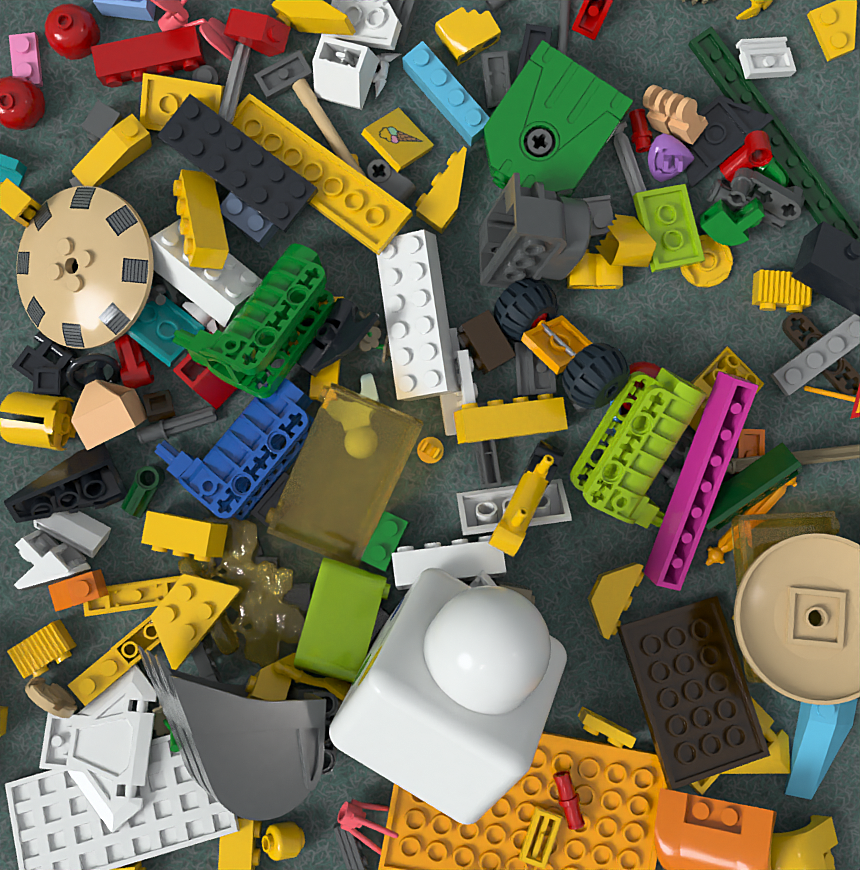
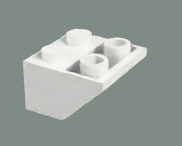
(343, 72)

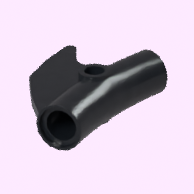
(336, 337)

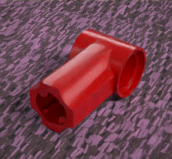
(754, 153)
(134, 366)

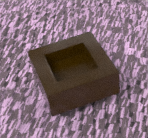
(159, 405)

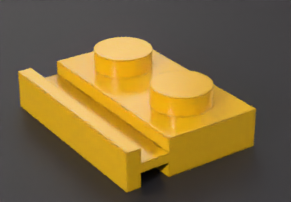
(595, 723)

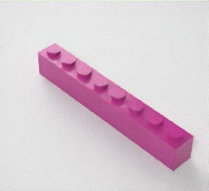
(700, 480)

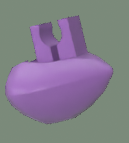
(668, 157)

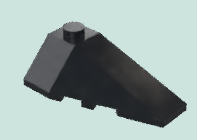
(76, 483)

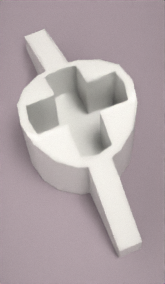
(204, 318)

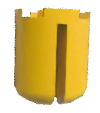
(54, 410)

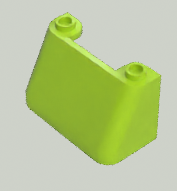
(340, 620)

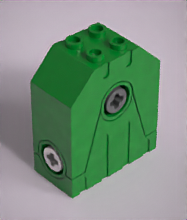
(562, 112)

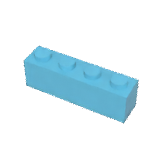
(445, 93)

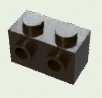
(485, 342)

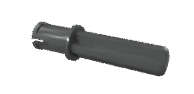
(176, 425)

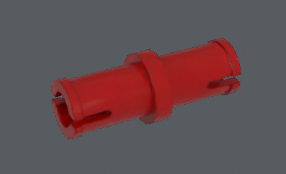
(569, 799)

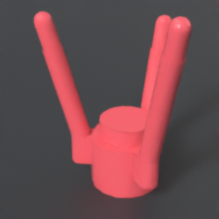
(352, 816)

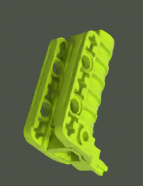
(637, 447)

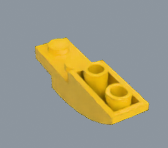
(115, 662)

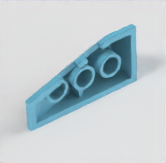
(816, 743)

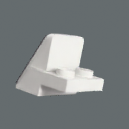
(50, 561)

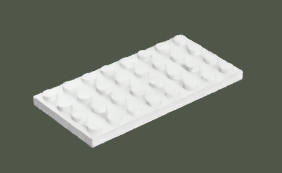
(63, 831)

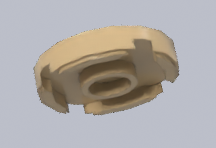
(51, 698)

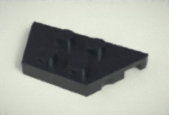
(723, 135)

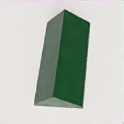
(753, 485)

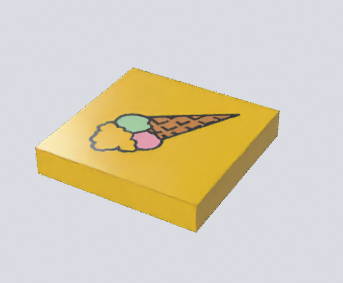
(397, 139)

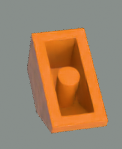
(78, 590)

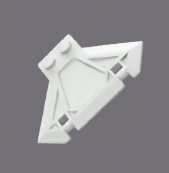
(106, 746)

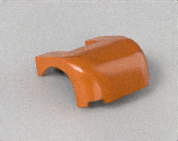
(711, 834)

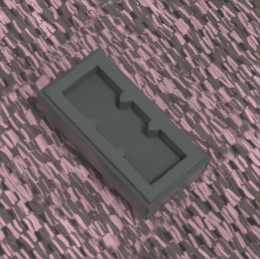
(495, 77)

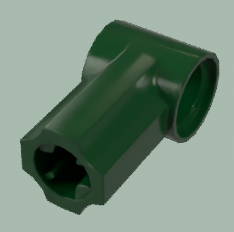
(142, 492)

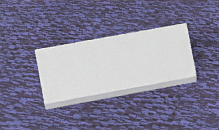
(483, 509)

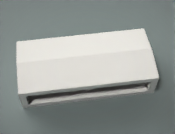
(75, 530)

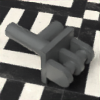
(164, 288)

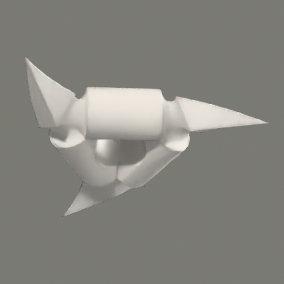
(379, 78)

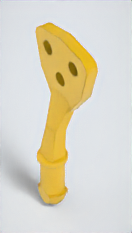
(335, 686)

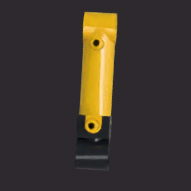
(526, 498)

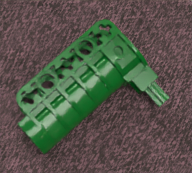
(267, 325)

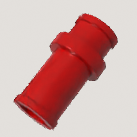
(641, 135)

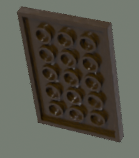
(693, 692)

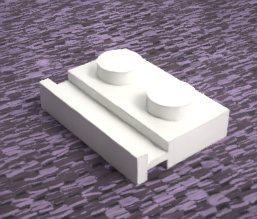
(765, 58)

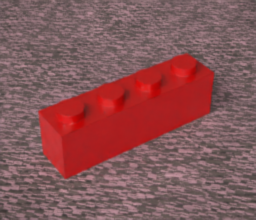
(151, 54)

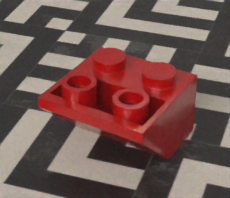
(204, 381)

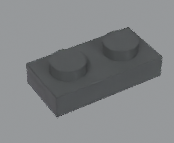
(283, 74)

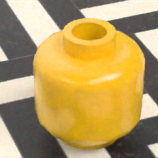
(283, 840)

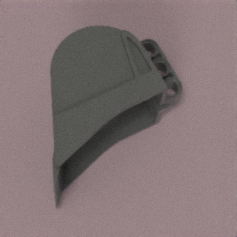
(245, 750)

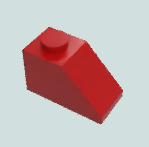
(591, 17)
(257, 31)

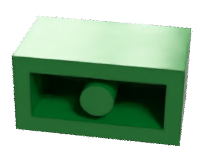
(385, 540)

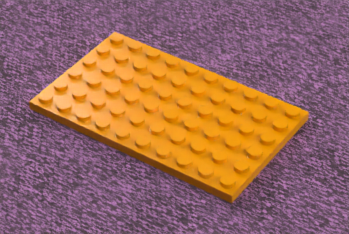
(616, 801)

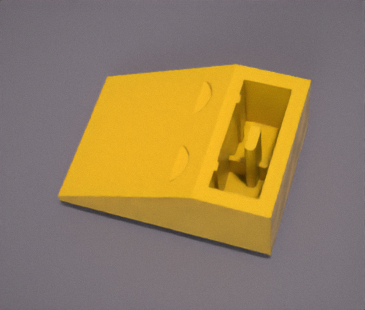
(725, 362)

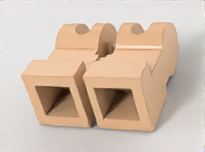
(673, 114)

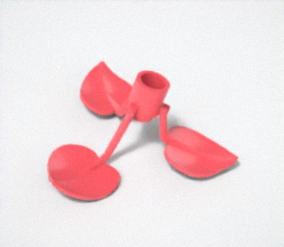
(212, 30)

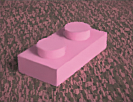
(26, 57)

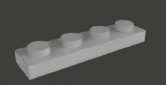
(818, 356)

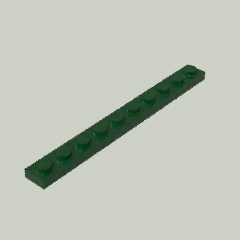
(732, 82)

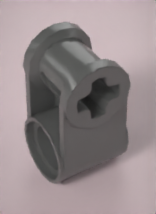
(392, 182)

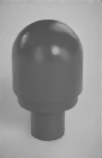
(671, 475)

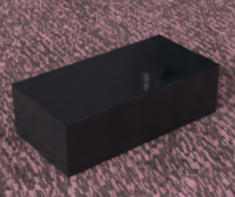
(830, 265)

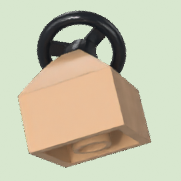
(103, 406)

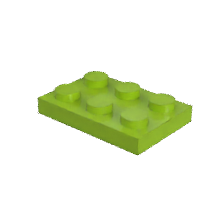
(671, 223)

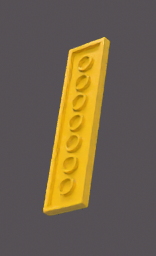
(342, 191)

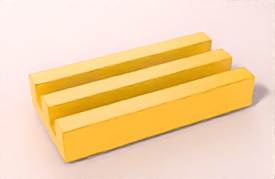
(548, 814)

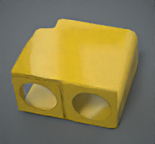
(465, 30)
(627, 243)

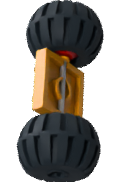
(591, 370)

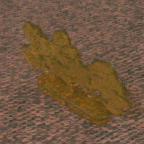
(258, 601)

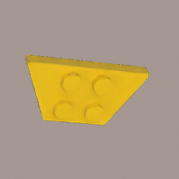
(189, 614)

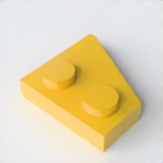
(835, 27)

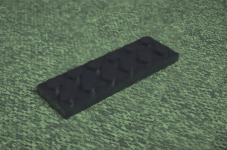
(237, 163)

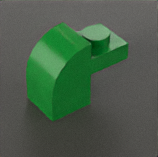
(731, 227)

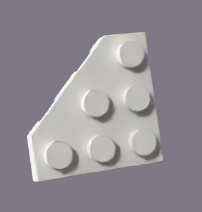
(373, 22)

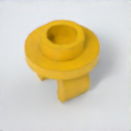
(430, 450)

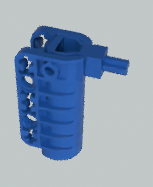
(245, 453)

